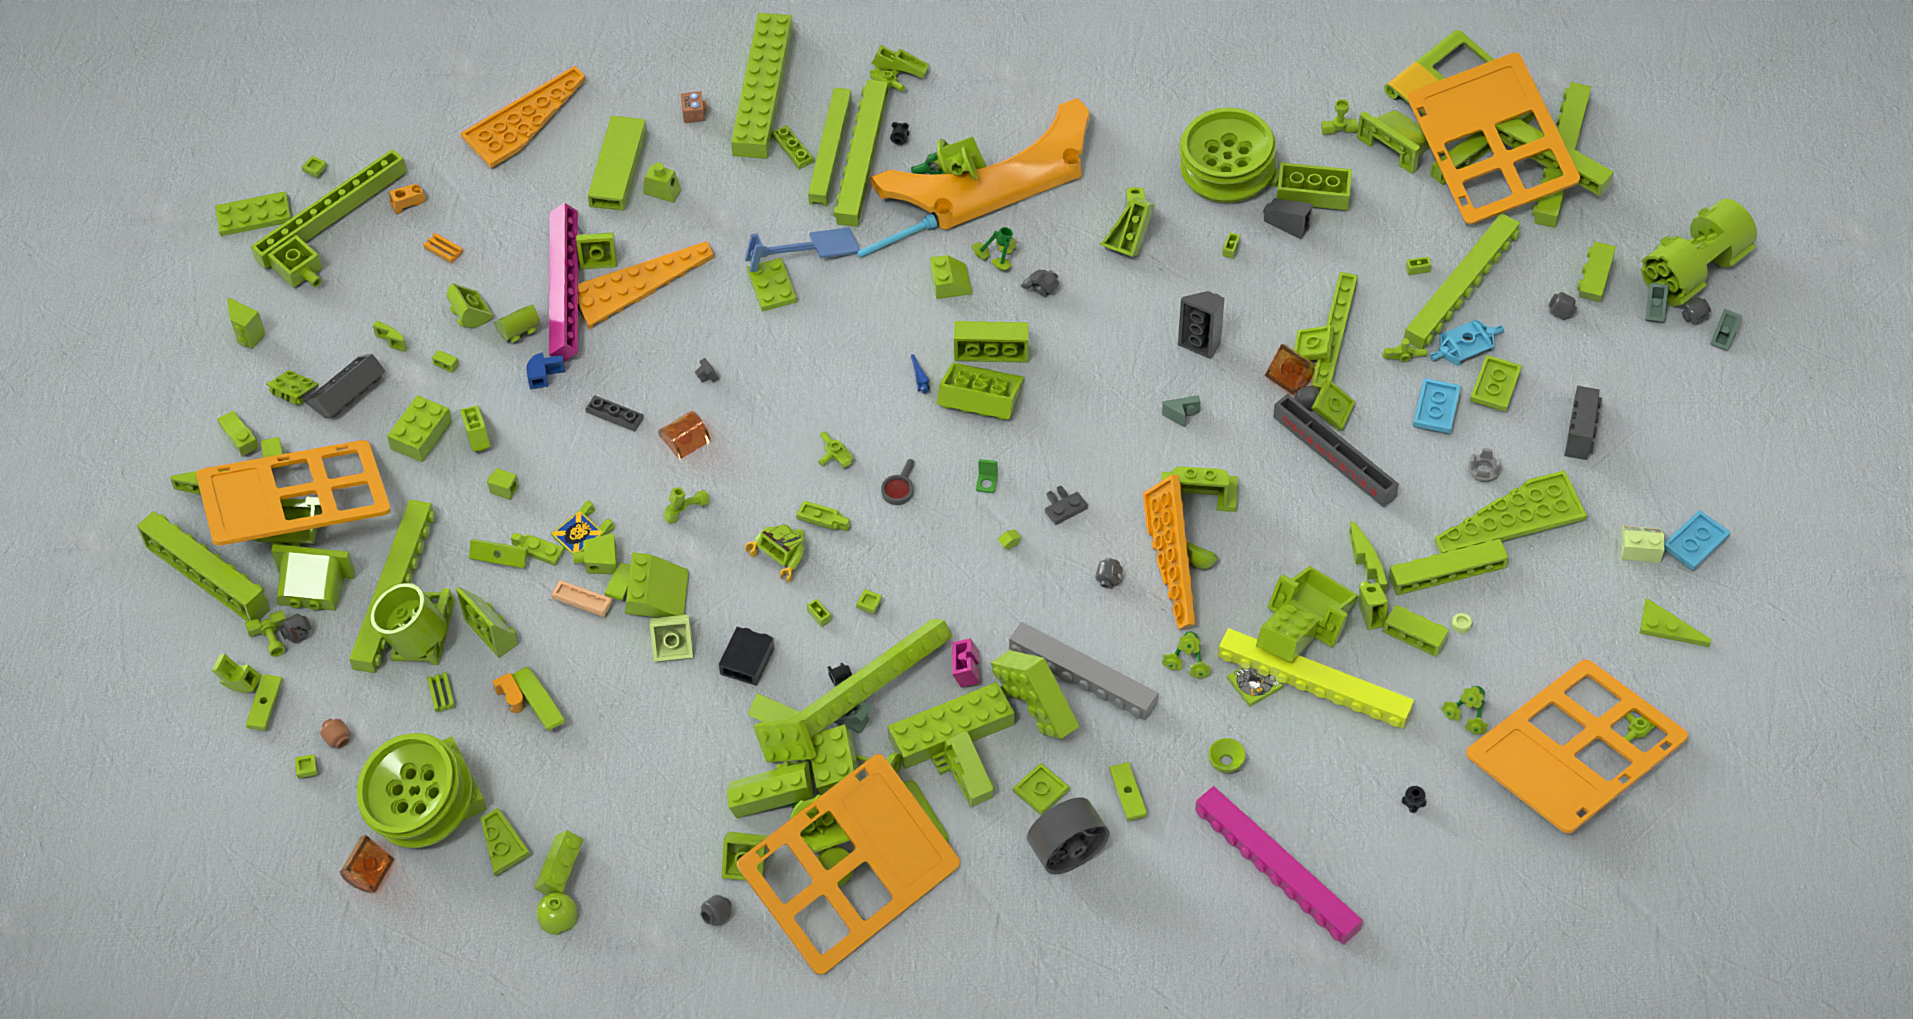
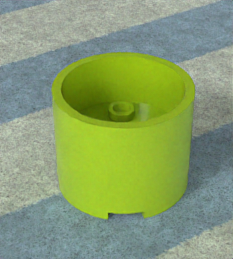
(408, 620)

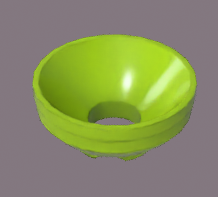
(1227, 748)

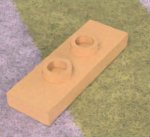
(582, 598)

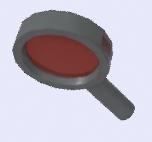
(898, 488)

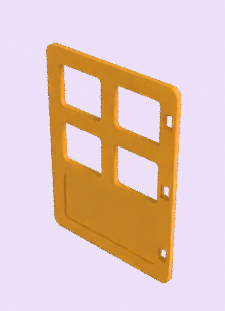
(1476, 103)
(247, 503)
(1549, 773)
(887, 834)

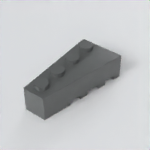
(1582, 423)

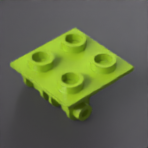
(291, 387)

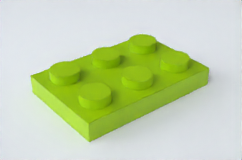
(772, 285)
(1495, 383)
(784, 740)

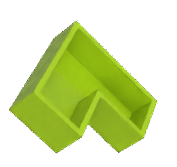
(1031, 680)

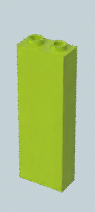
(617, 163)

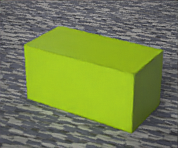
(1231, 245)
(1418, 265)
(445, 361)
(819, 612)

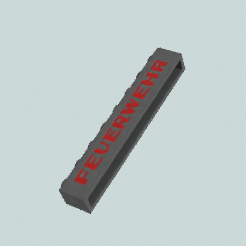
(1335, 450)

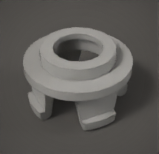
(1485, 458)

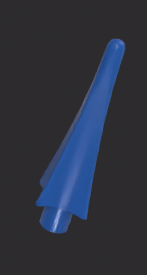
(921, 379)

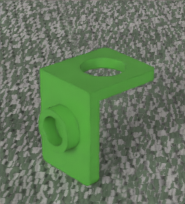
(987, 471)

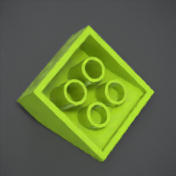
(655, 587)
(486, 623)

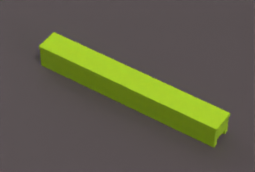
(830, 146)
(1469, 151)

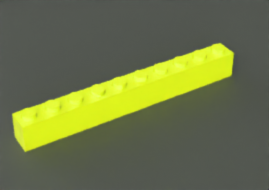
(1318, 679)

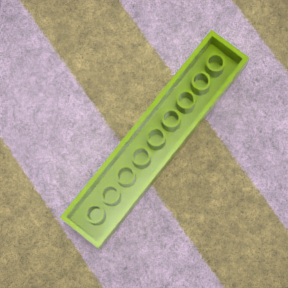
(762, 85)

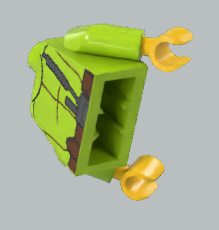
(782, 545)

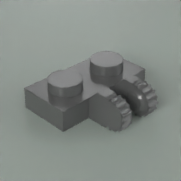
(1066, 507)

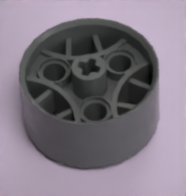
(1068, 835)

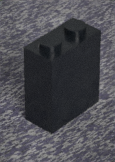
(746, 655)

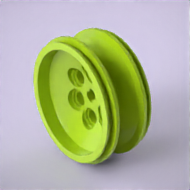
(1227, 155)
(392, 770)

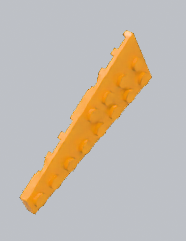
(616, 290)

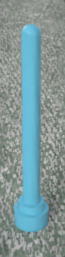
(928, 222)

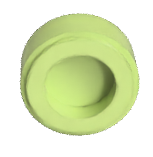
(1461, 623)

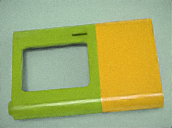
(1422, 72)

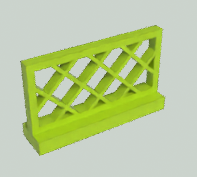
(445, 606)

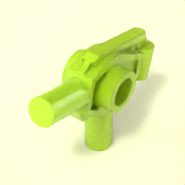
(887, 76)
(1403, 352)
(835, 450)
(1638, 727)

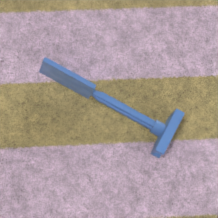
(826, 243)

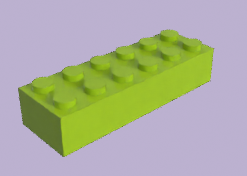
(925, 733)

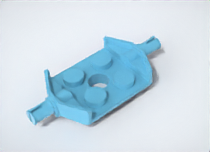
(1456, 349)

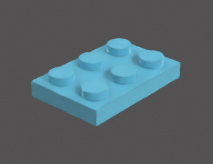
(1436, 405)
(1696, 540)

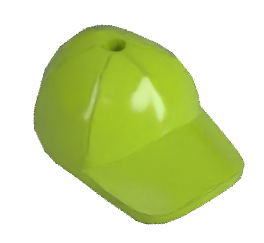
(1200, 557)

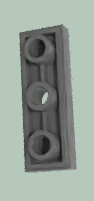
(614, 413)

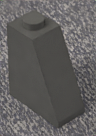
(1289, 216)

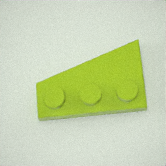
(502, 842)

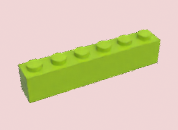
(1448, 567)

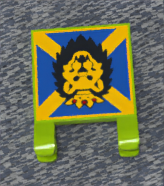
(580, 528)

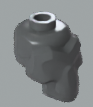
(1043, 282)

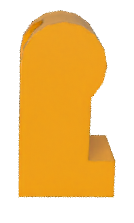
(406, 197)
(507, 686)

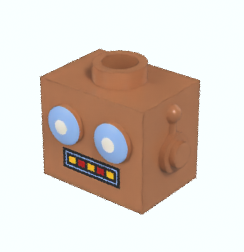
(693, 107)

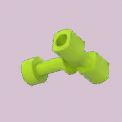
(1340, 122)
(679, 503)
(268, 628)

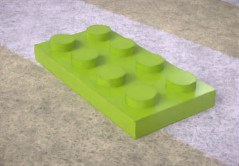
(252, 213)

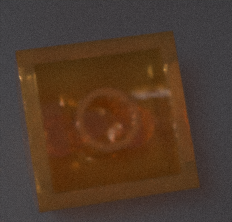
(1290, 369)
(685, 434)
(366, 865)

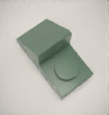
(1656, 302)
(1726, 329)
(1178, 408)
(856, 718)

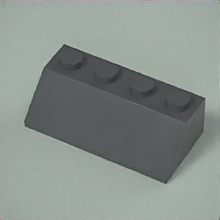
(1201, 323)
(346, 385)

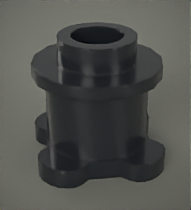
(899, 133)
(839, 673)
(1414, 798)

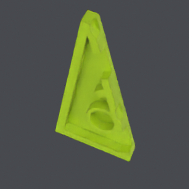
(1663, 624)

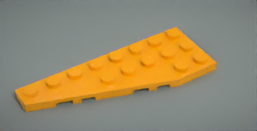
(517, 123)
(1167, 527)

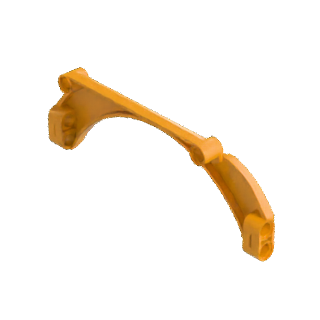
(1034, 170)

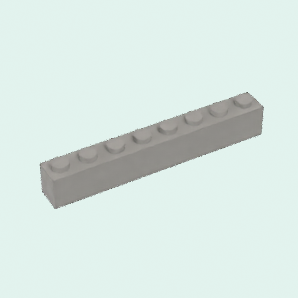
(1085, 671)

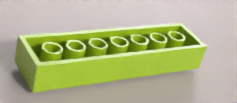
(203, 567)

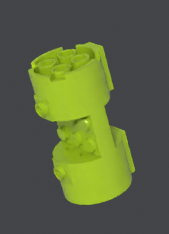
(1717, 235)

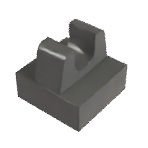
(706, 371)

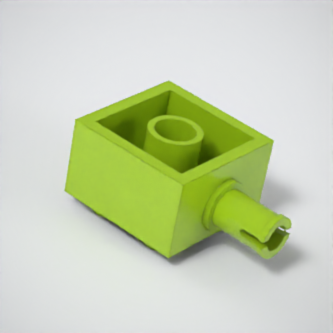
(296, 262)

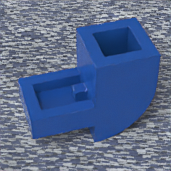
(540, 367)

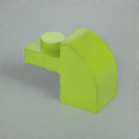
(235, 677)

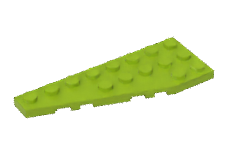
(1531, 508)

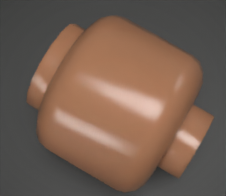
(335, 733)

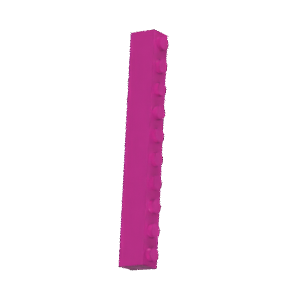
(563, 282)
(1278, 865)

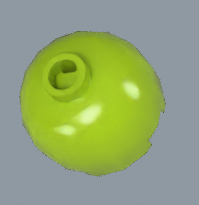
(556, 913)

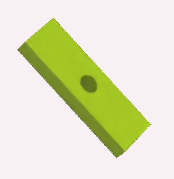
(792, 147)
(487, 551)
(264, 702)
(1125, 782)

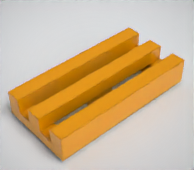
(445, 245)

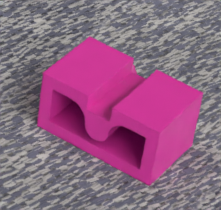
(964, 661)

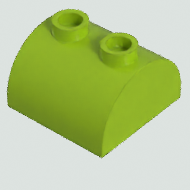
(597, 250)
(468, 306)
(517, 323)

